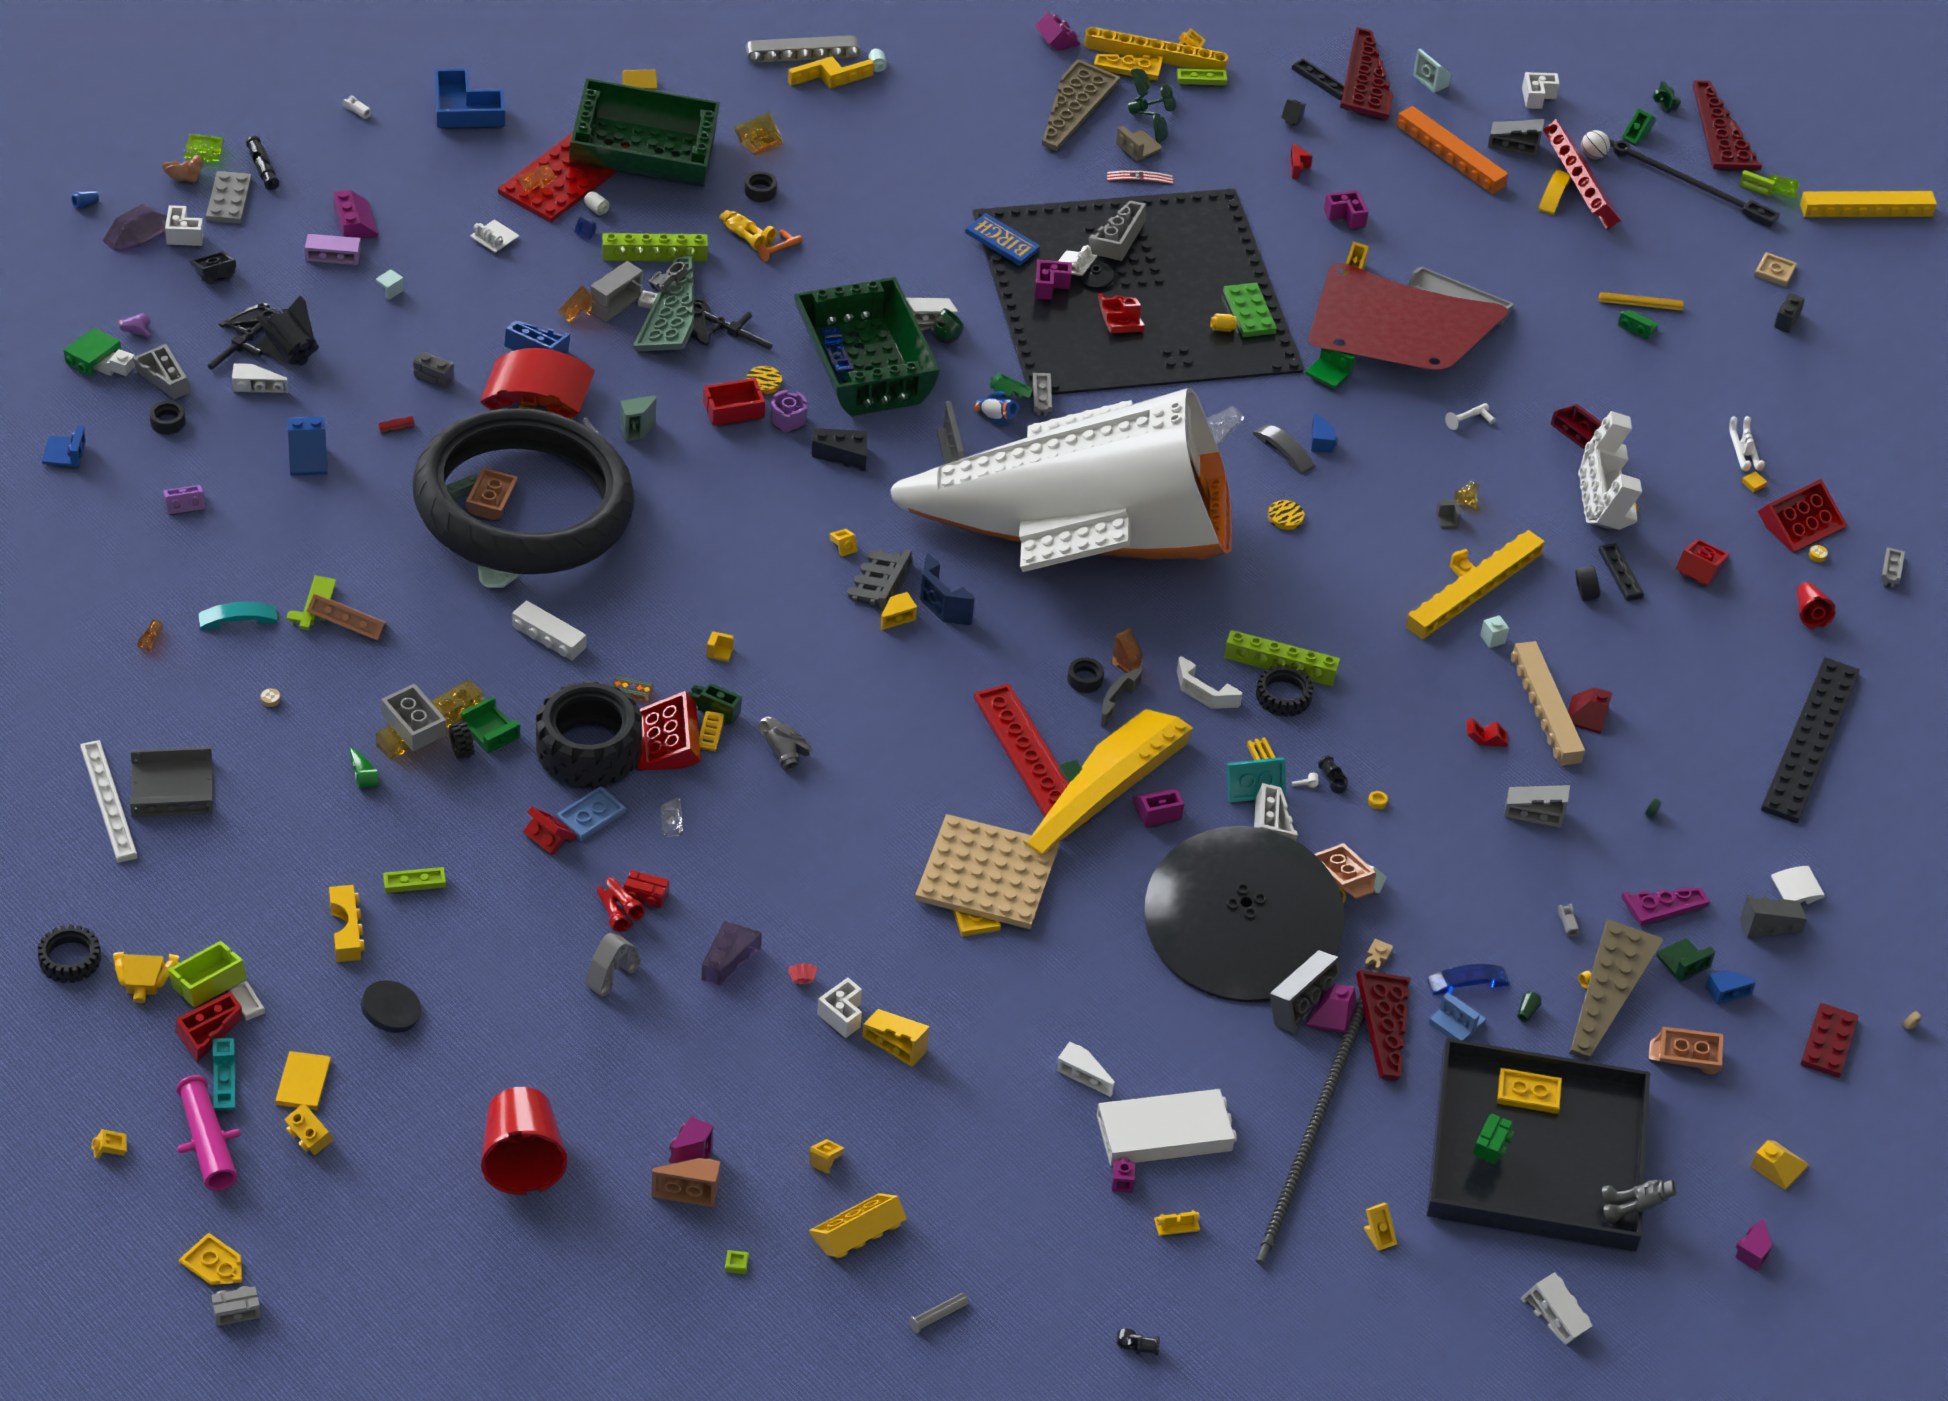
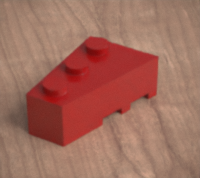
(208, 1023)

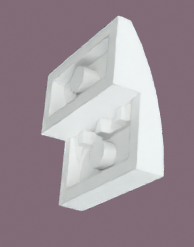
(1798, 884)

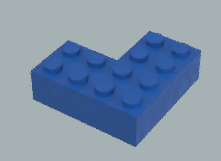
(465, 107)

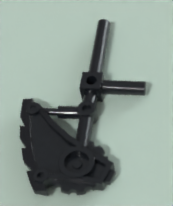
(702, 312)
(237, 321)

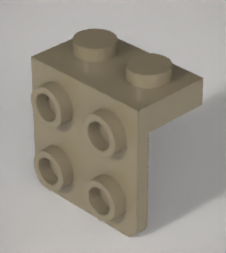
(1137, 145)

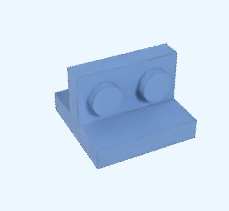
(1456, 1019)

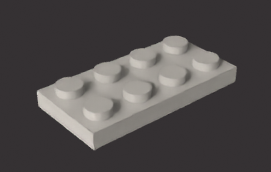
(228, 197)

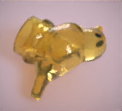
(1468, 495)

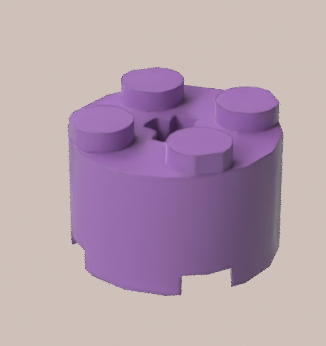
(788, 410)

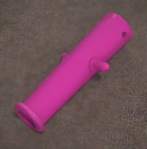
(207, 1137)

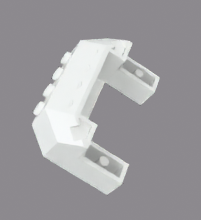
(1605, 490)

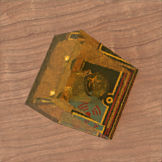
(759, 133)

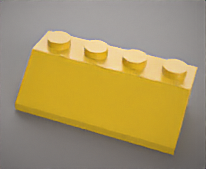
(859, 1224)

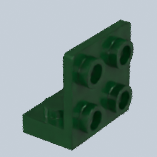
(1685, 959)

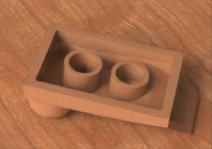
(490, 494)
(1349, 870)
(1688, 1049)

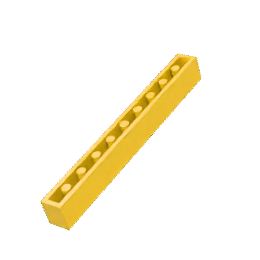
(1474, 584)

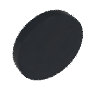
(390, 1006)

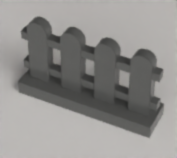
(890, 583)

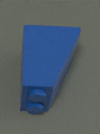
(307, 445)

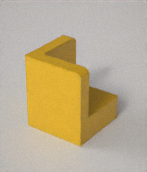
(720, 646)

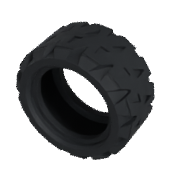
(581, 705)

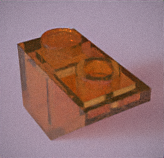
(1126, 652)

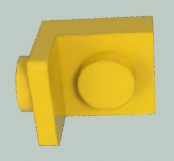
(1192, 38)
(845, 540)
(1460, 563)
(109, 1142)

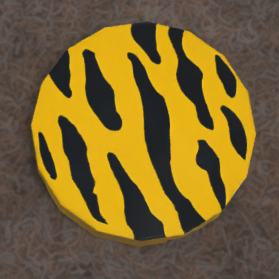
(767, 378)
(1286, 514)

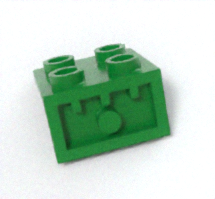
(1332, 367)

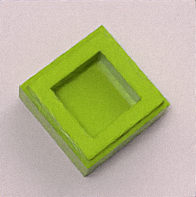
(736, 1262)

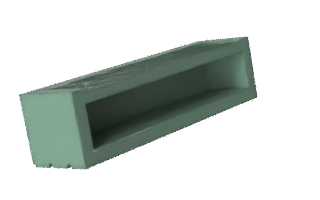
(461, 487)

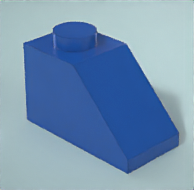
(1322, 435)
(1729, 986)

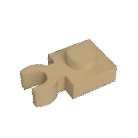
(1378, 953)

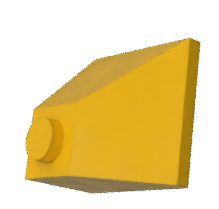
(1778, 1164)

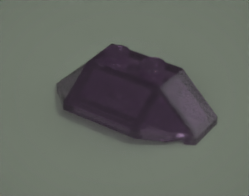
(136, 227)

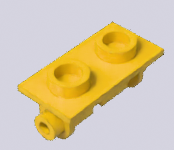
(1177, 1224)

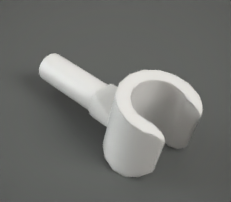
(1312, 781)

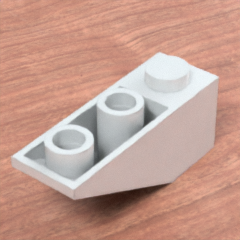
(256, 379)

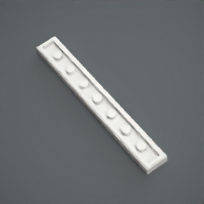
(108, 801)

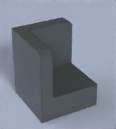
(1448, 514)

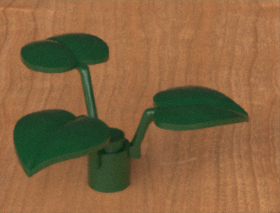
(1139, 105)

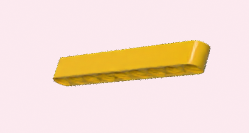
(1173, 53)

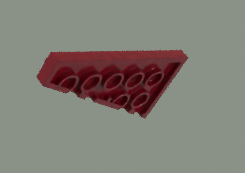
(1386, 1017)

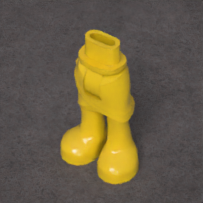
(742, 226)

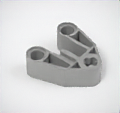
(611, 954)

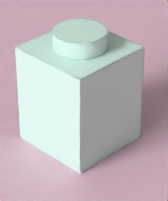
(1494, 631)

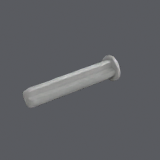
(938, 1312)

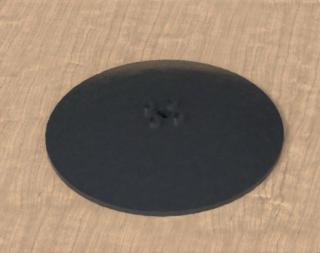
(1235, 949)

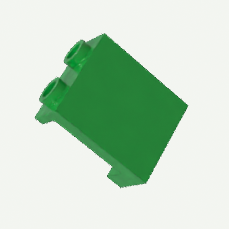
(90, 350)
(490, 725)

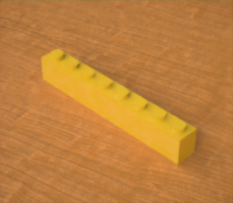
(1868, 204)

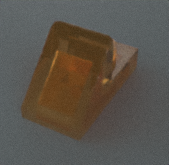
(578, 302)

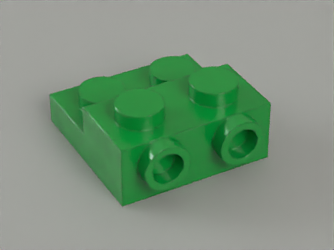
(1003, 383)

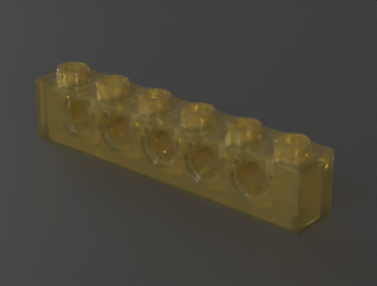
(448, 704)

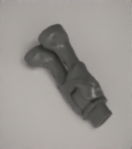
(1648, 1195)

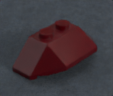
(1575, 424)

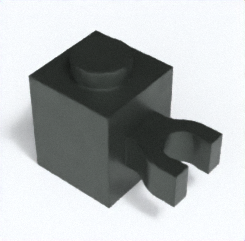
(1293, 111)

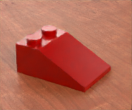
(1701, 561)

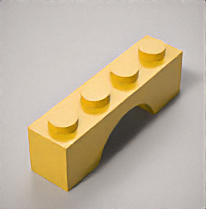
(347, 941)

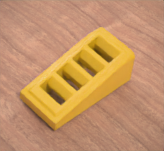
(713, 720)

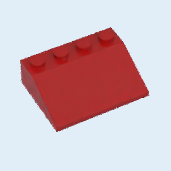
(1803, 516)
(670, 734)

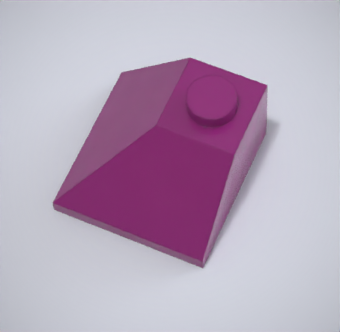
(1333, 1009)

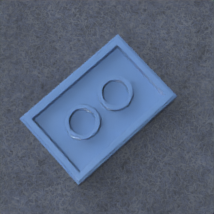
(591, 813)

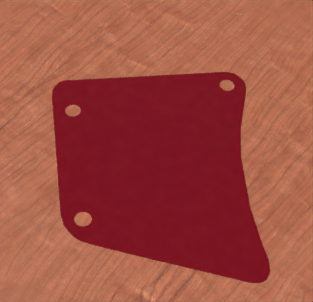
(1398, 321)

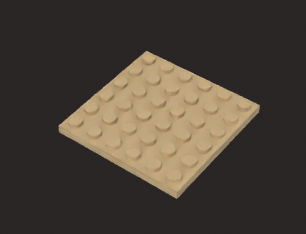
(986, 872)

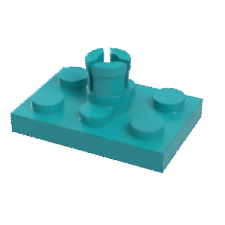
(1247, 777)

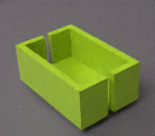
(207, 974)

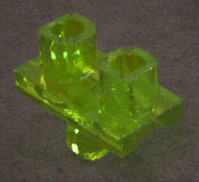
(1784, 185)

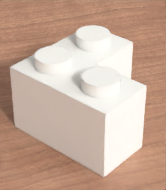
(1539, 87)
(181, 229)
(840, 1008)

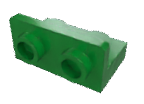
(1637, 324)

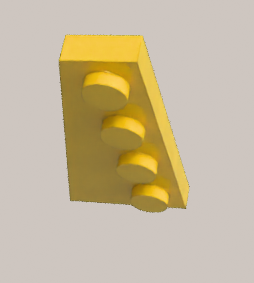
(1123, 65)

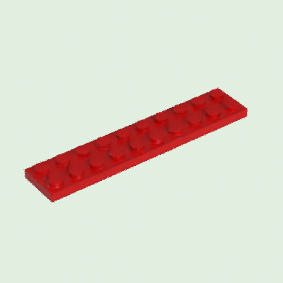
(1023, 745)

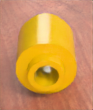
(1223, 322)

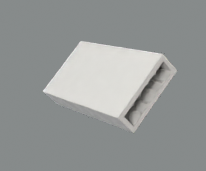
(1166, 1126)

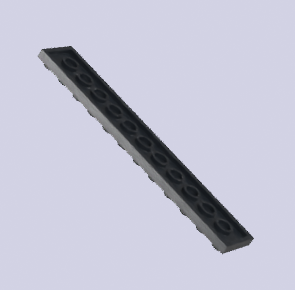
(1810, 740)

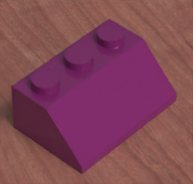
(354, 215)

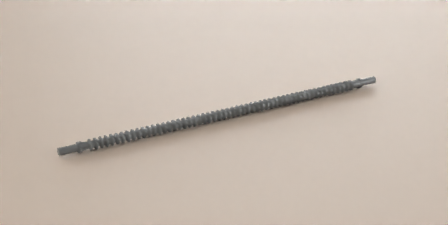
(1311, 1132)

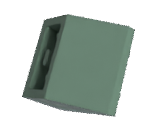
(637, 417)

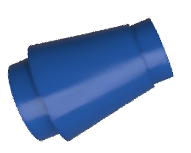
(83, 199)

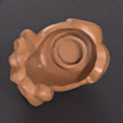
(187, 171)

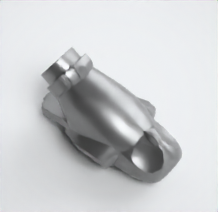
(784, 742)

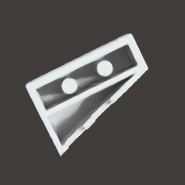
(928, 310)
(1272, 811)
(1558, 1307)

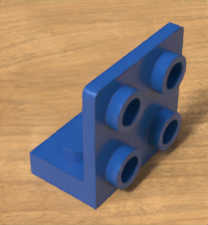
(65, 450)

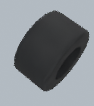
(1587, 583)

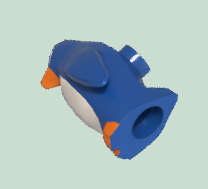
(997, 407)

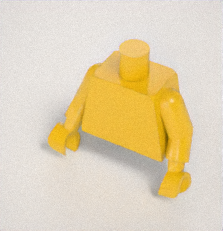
(142, 973)

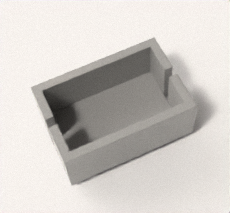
(616, 291)

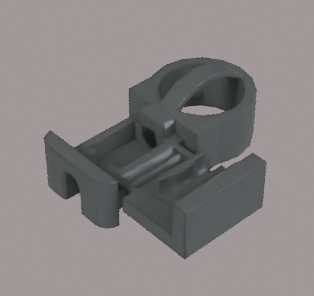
(674, 273)

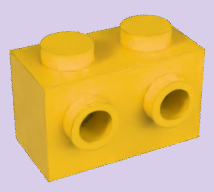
(308, 1129)

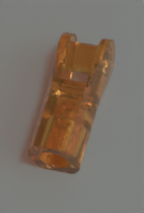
(150, 635)

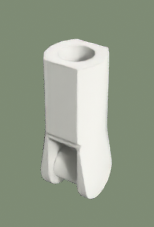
(357, 107)

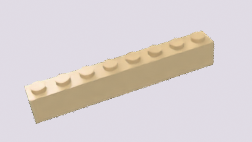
(1547, 703)

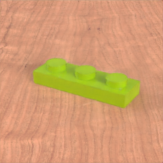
(1201, 77)
(414, 880)

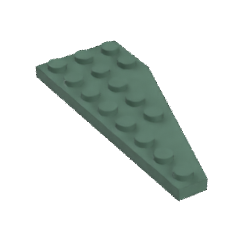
(671, 315)

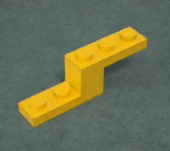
(830, 72)

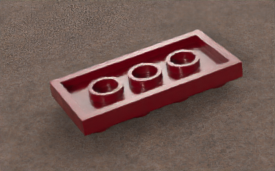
(1829, 1040)

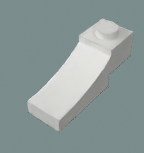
(118, 362)

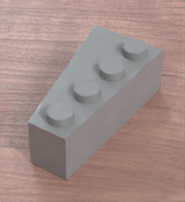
(1120, 232)

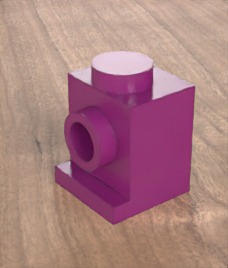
(1123, 1171)

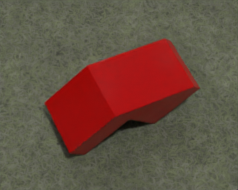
(1490, 735)

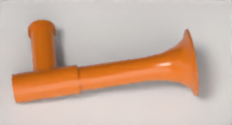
(765, 252)

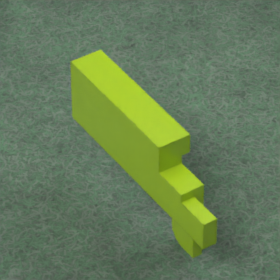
(320, 585)

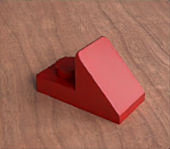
(1299, 159)

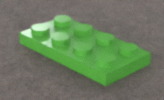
(1250, 309)

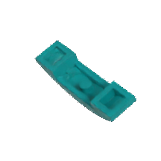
(237, 612)
(224, 1074)

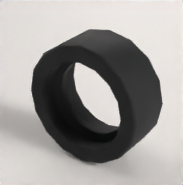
(760, 195)
(171, 426)
(1085, 685)

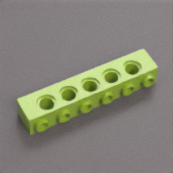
(653, 247)
(1268, 653)

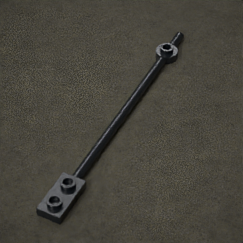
(1751, 209)

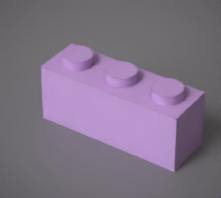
(332, 249)

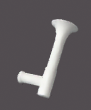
(1453, 420)

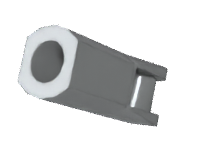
(1568, 919)

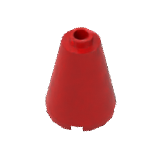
(1814, 606)

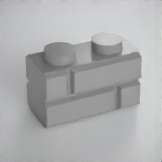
(235, 1305)

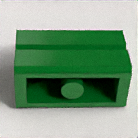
(1493, 1139)

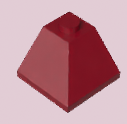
(1590, 709)

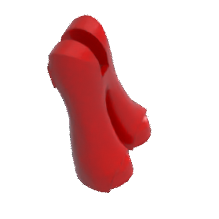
(618, 920)

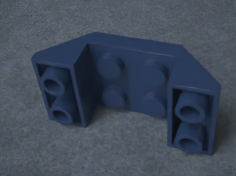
(948, 606)

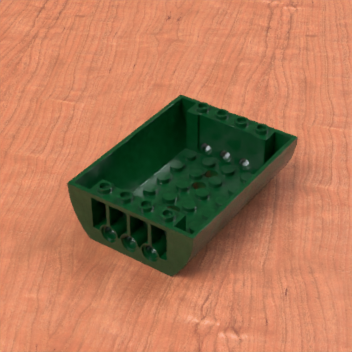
(649, 125)
(894, 360)

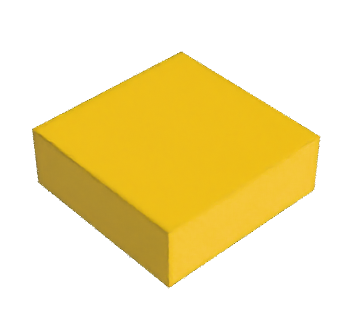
(1754, 482)

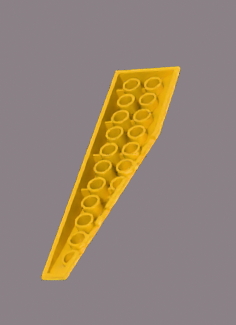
(1111, 771)

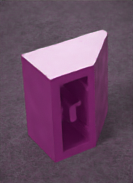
(1057, 32)
(1159, 806)
(693, 1141)

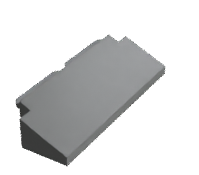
(1435, 282)

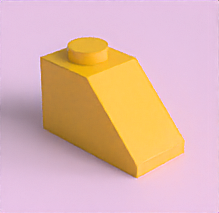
(898, 611)

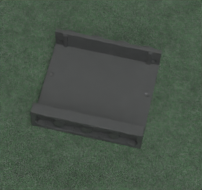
(171, 782)

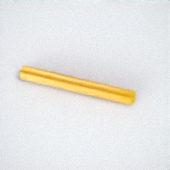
(1641, 301)

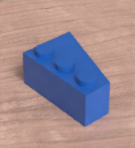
(525, 335)

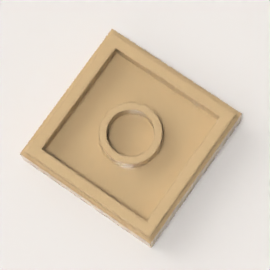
(1775, 269)

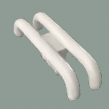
(1746, 446)

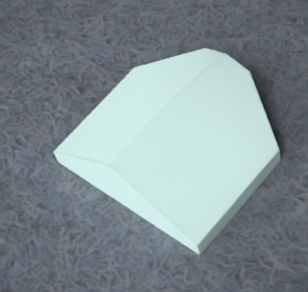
(495, 579)

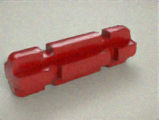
(396, 424)

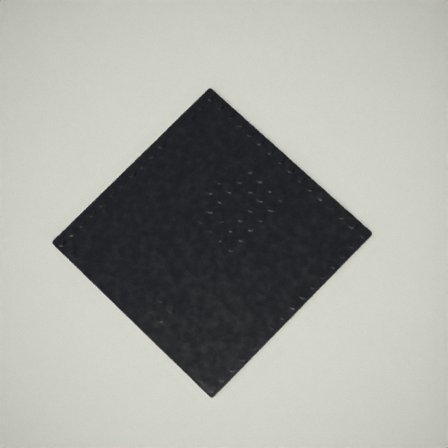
(1175, 272)

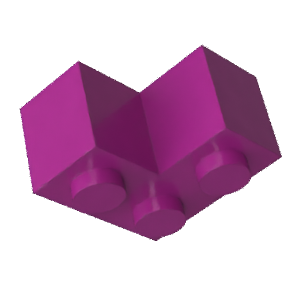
(1347, 206)
(1051, 275)

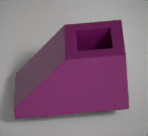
(1755, 1247)

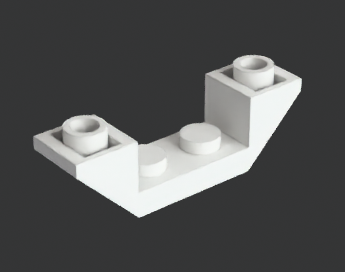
(1226, 698)

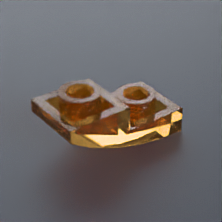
(535, 177)

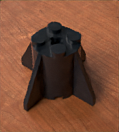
(288, 334)

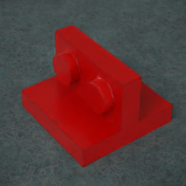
(547, 830)

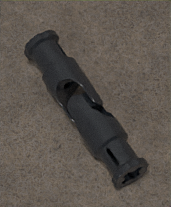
(262, 162)

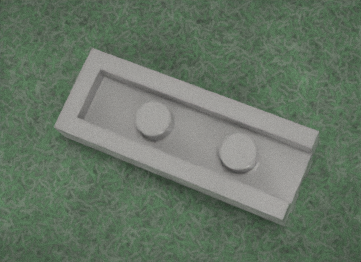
(1042, 393)
(1892, 566)

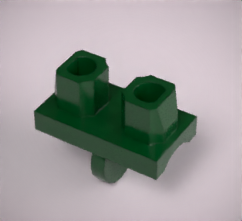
(1666, 97)

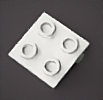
(493, 235)
(1080, 260)

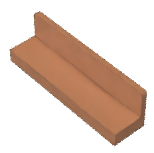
(346, 616)

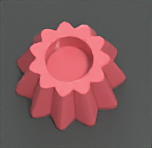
(802, 973)

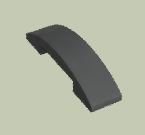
(1287, 445)
(1127, 682)

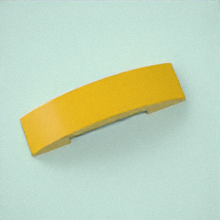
(1554, 192)

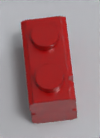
(647, 888)

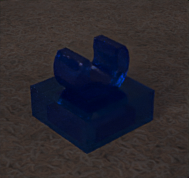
(585, 227)

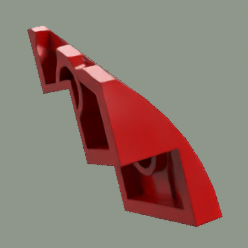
(1121, 314)

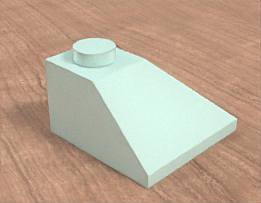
(1430, 72)

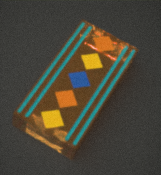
(635, 688)

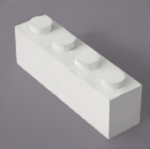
(549, 630)

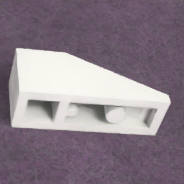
(1084, 1068)

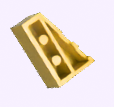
(897, 1036)

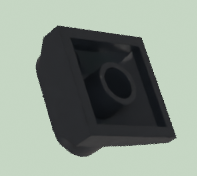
(215, 266)

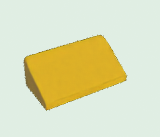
(640, 78)

